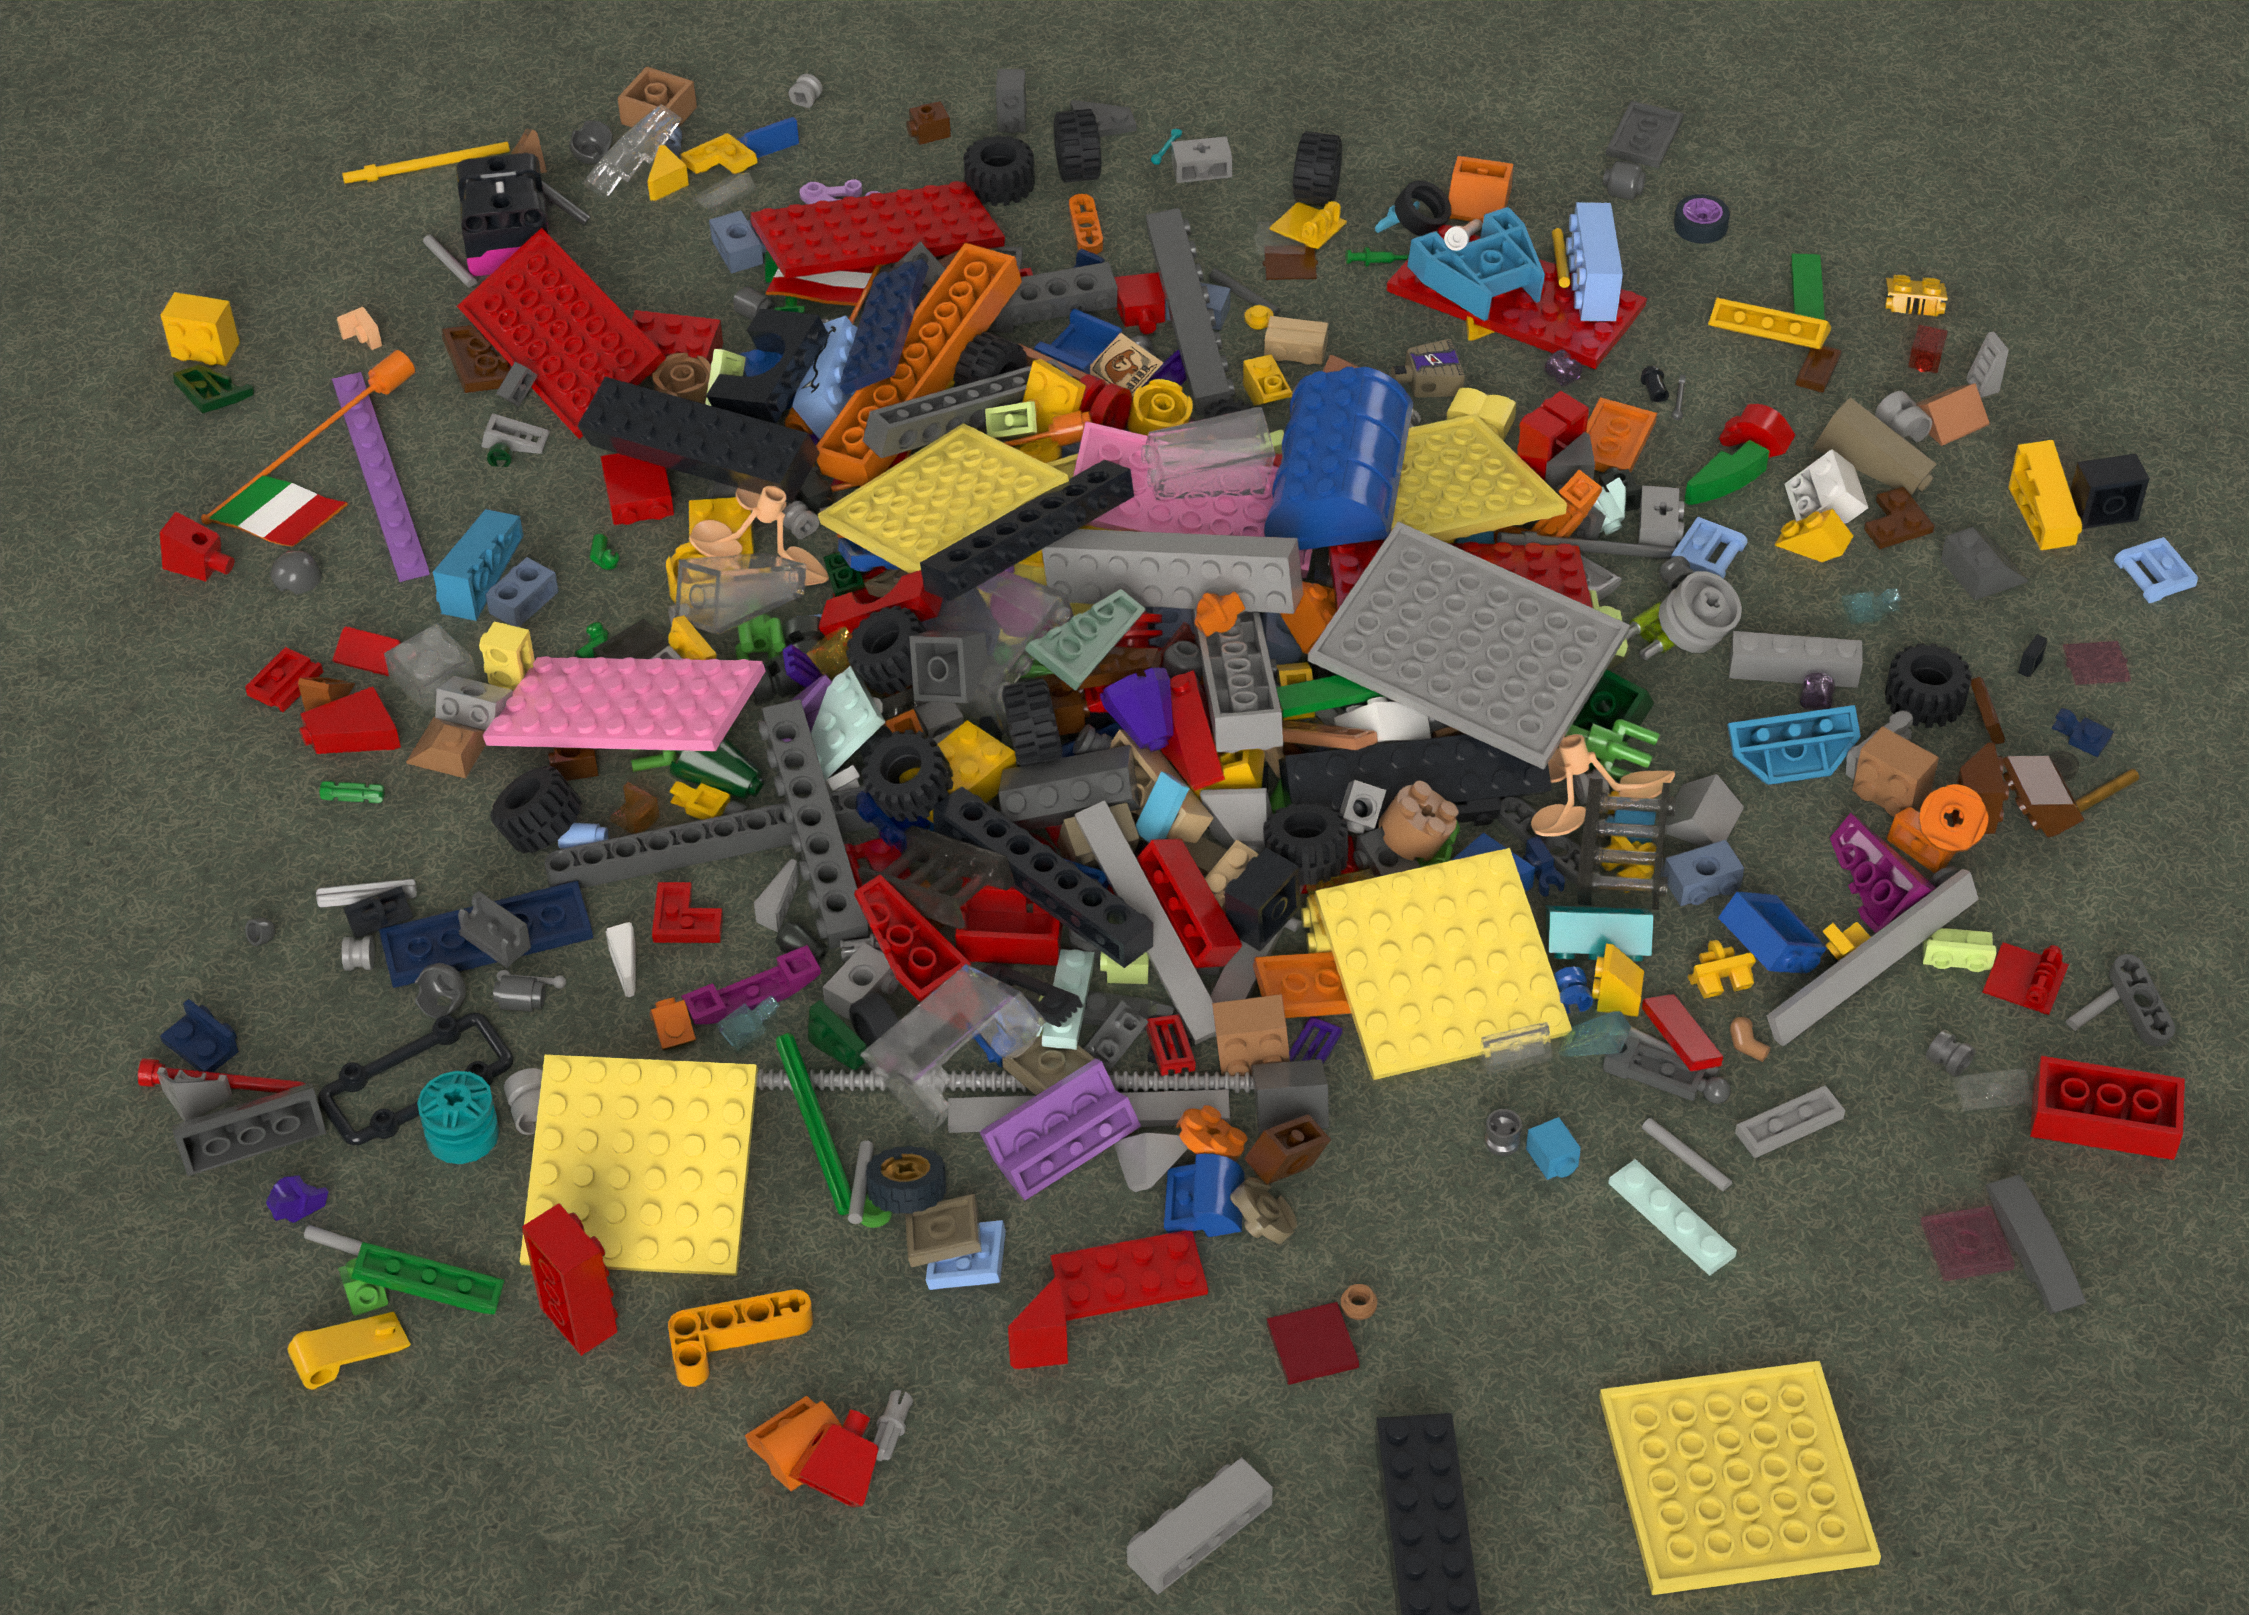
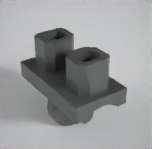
(1115, 1034)

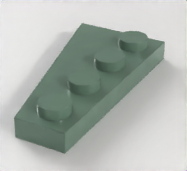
(1086, 639)

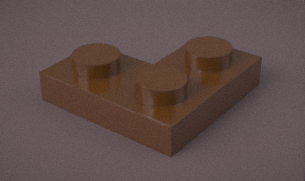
(1903, 519)

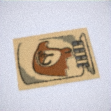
(1125, 364)

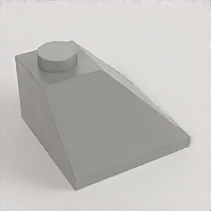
(1238, 815)

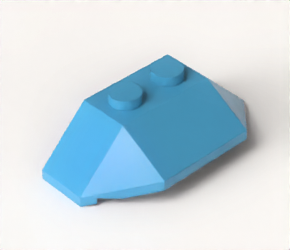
(1795, 744)

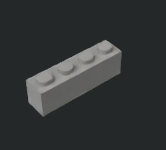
(1794, 657)
(1198, 1525)

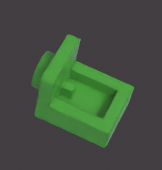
(361, 1295)

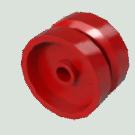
(1106, 403)

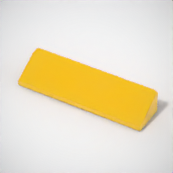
(1769, 323)

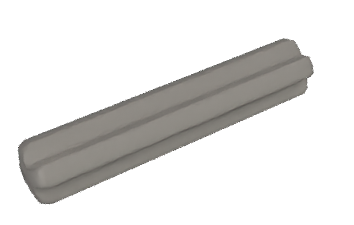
(356, 892)

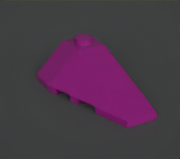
(1879, 873)

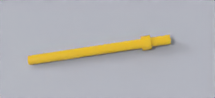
(373, 172)

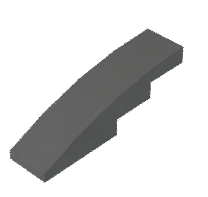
(2036, 1244)

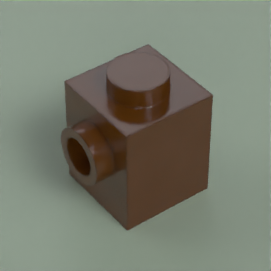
(928, 123)

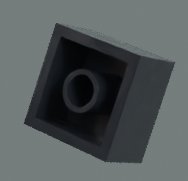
(2109, 490)
(1263, 898)

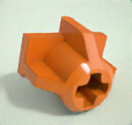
(1217, 612)

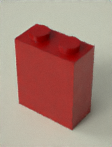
(635, 489)

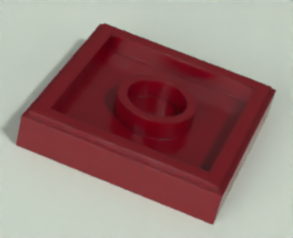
(1312, 1343)

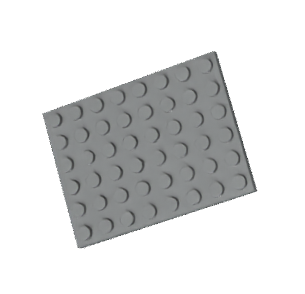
(1469, 644)

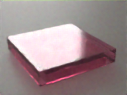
(1967, 1243)

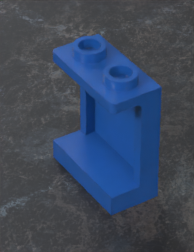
(1080, 341)

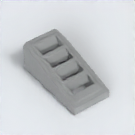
(1989, 368)
(500, 428)
(776, 898)

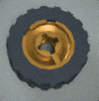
(906, 1179)

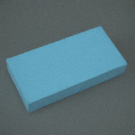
(1161, 807)

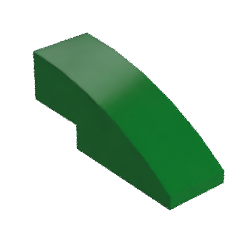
(1727, 473)

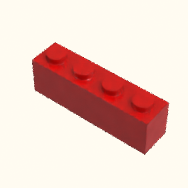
(1189, 903)

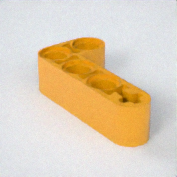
(741, 1328)

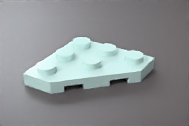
(844, 721)

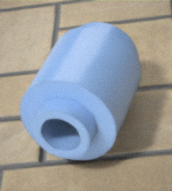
(582, 834)

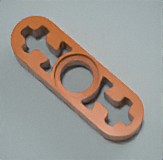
(1089, 216)

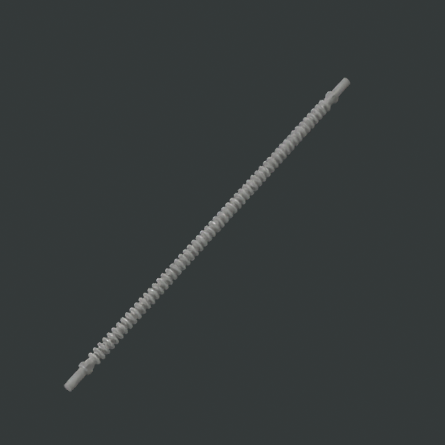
(1008, 1081)

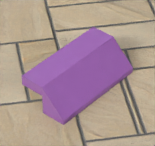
(1060, 1129)

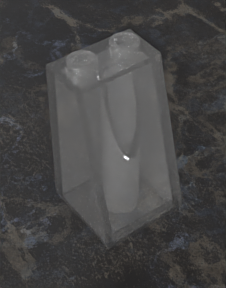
(1210, 457)
(735, 588)

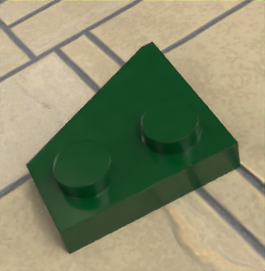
(834, 1037)

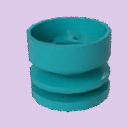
(458, 1117)

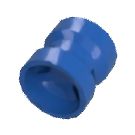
(1573, 989)

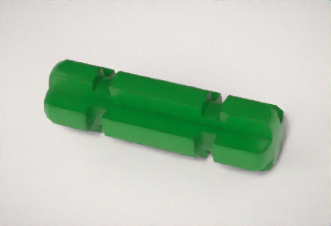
(351, 792)

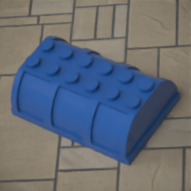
(1340, 459)

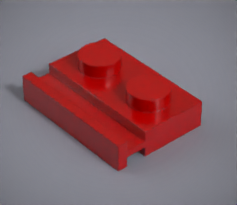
(279, 679)

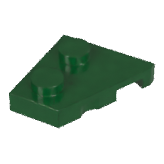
(209, 389)

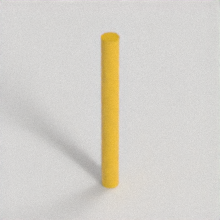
(1561, 258)

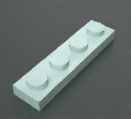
(1072, 975)
(1672, 1217)

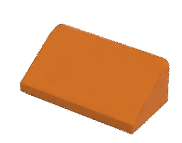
(1907, 836)

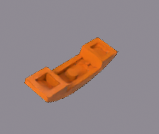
(1580, 495)

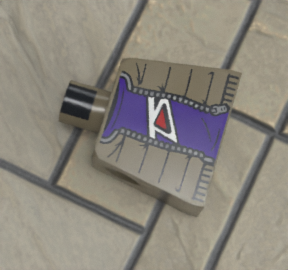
(1431, 370)

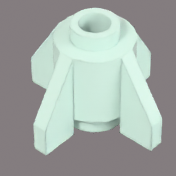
(1612, 505)

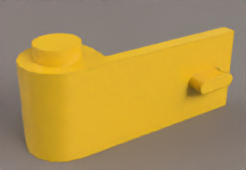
(322, 1351)

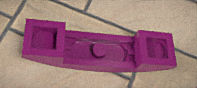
(790, 975)

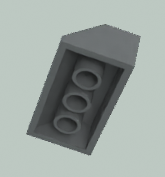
(1059, 788)
(249, 1129)

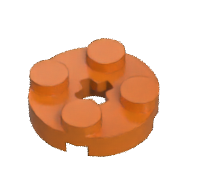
(1945, 800)
(1209, 1134)

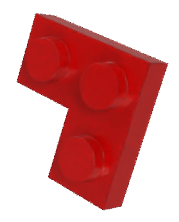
(678, 922)

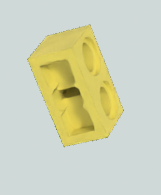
(506, 654)

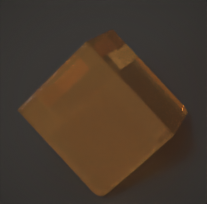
(637, 812)

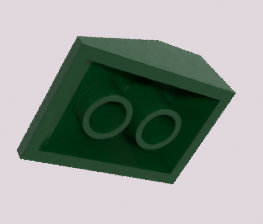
(1614, 700)

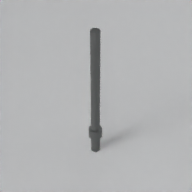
(1589, 545)

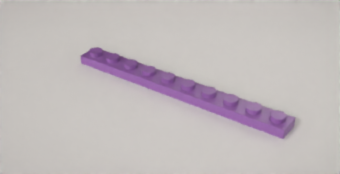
(381, 479)

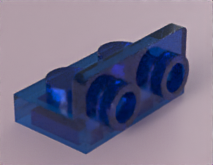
(889, 828)

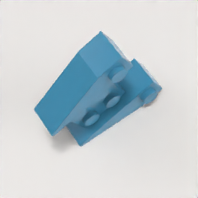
(1483, 268)

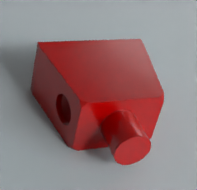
(1140, 301)
(192, 549)
(839, 1461)

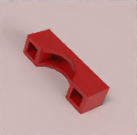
(907, 593)

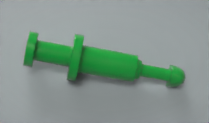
(1373, 257)

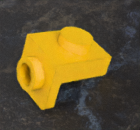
(1843, 943)

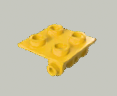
(1310, 224)
(1929, 289)

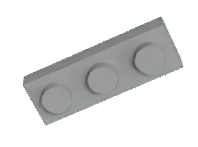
(1789, 1121)

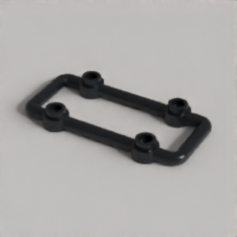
(386, 1122)

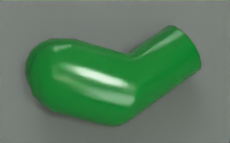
(600, 555)
(597, 636)

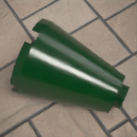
(721, 769)

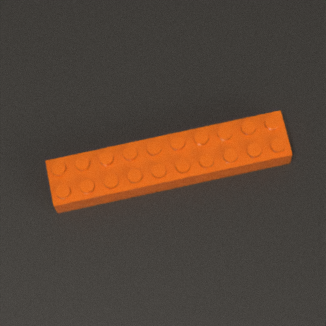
(947, 319)

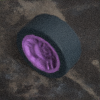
(1701, 219)

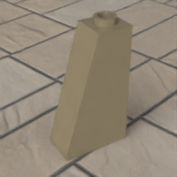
(1875, 449)

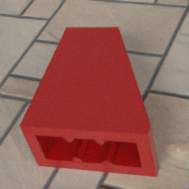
(350, 725)

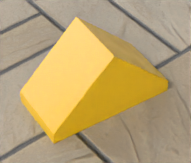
(666, 174)

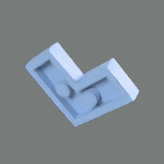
(972, 1268)

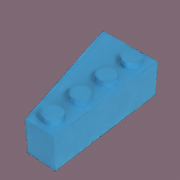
(476, 564)

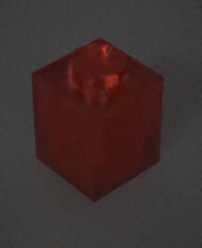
(1928, 349)

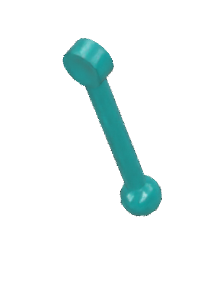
(1156, 158)

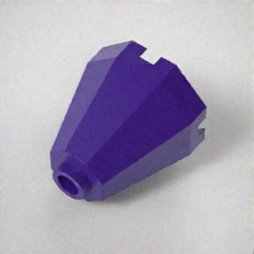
(1142, 707)

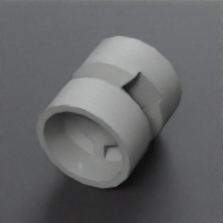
(1904, 416)
(523, 1096)

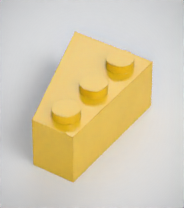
(2044, 495)

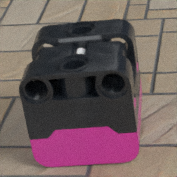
(499, 207)

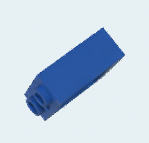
(1772, 933)

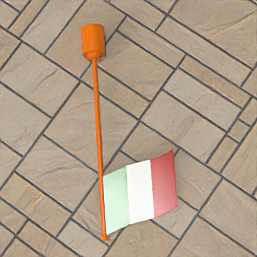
(284, 510)

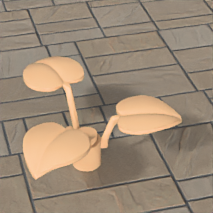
(716, 538)
(1574, 759)

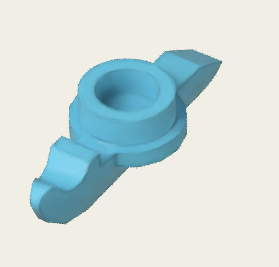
(1391, 218)

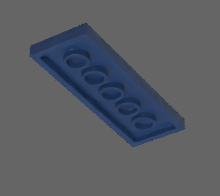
(884, 326)
(552, 918)

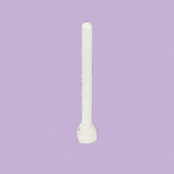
(1458, 236)

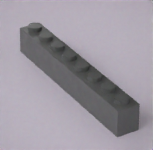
(1188, 309)

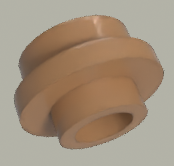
(1362, 1293)

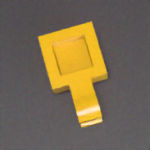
(701, 802)

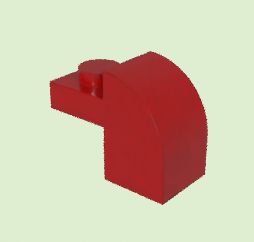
(1761, 426)

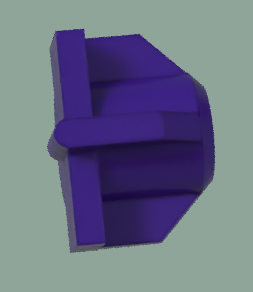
(294, 1199)

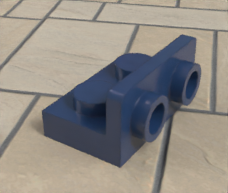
(201, 1038)

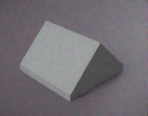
(1704, 812)

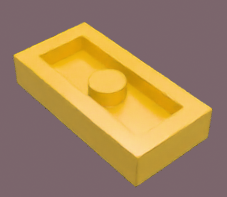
(688, 641)

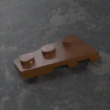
(474, 360)
(1120, 664)

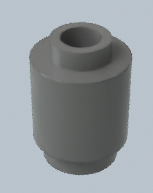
(749, 301)
(519, 993)

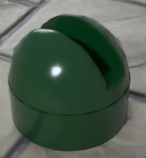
(499, 451)

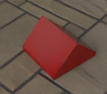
(1040, 1331)

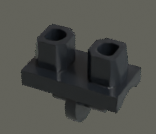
(378, 912)

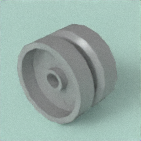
(1700, 612)

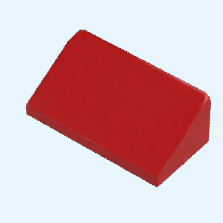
(363, 650)

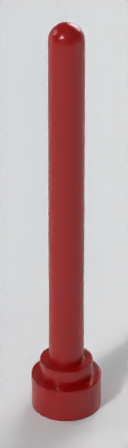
(148, 1077)

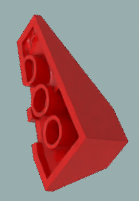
(1193, 743)
(911, 944)

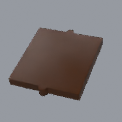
(1291, 265)

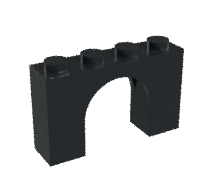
(768, 394)

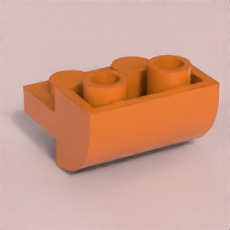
(787, 1435)

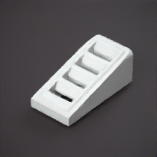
(623, 953)

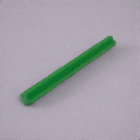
(815, 1122)

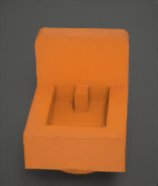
(672, 1023)

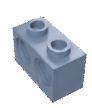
(522, 592)

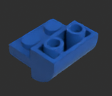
(1201, 1196)

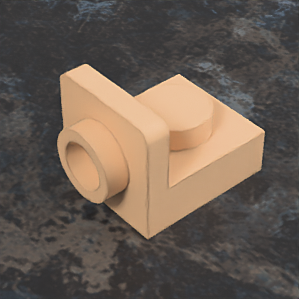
(362, 325)

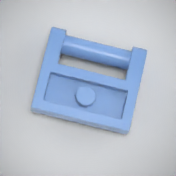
(1702, 541)
(2162, 563)

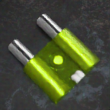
(1649, 627)

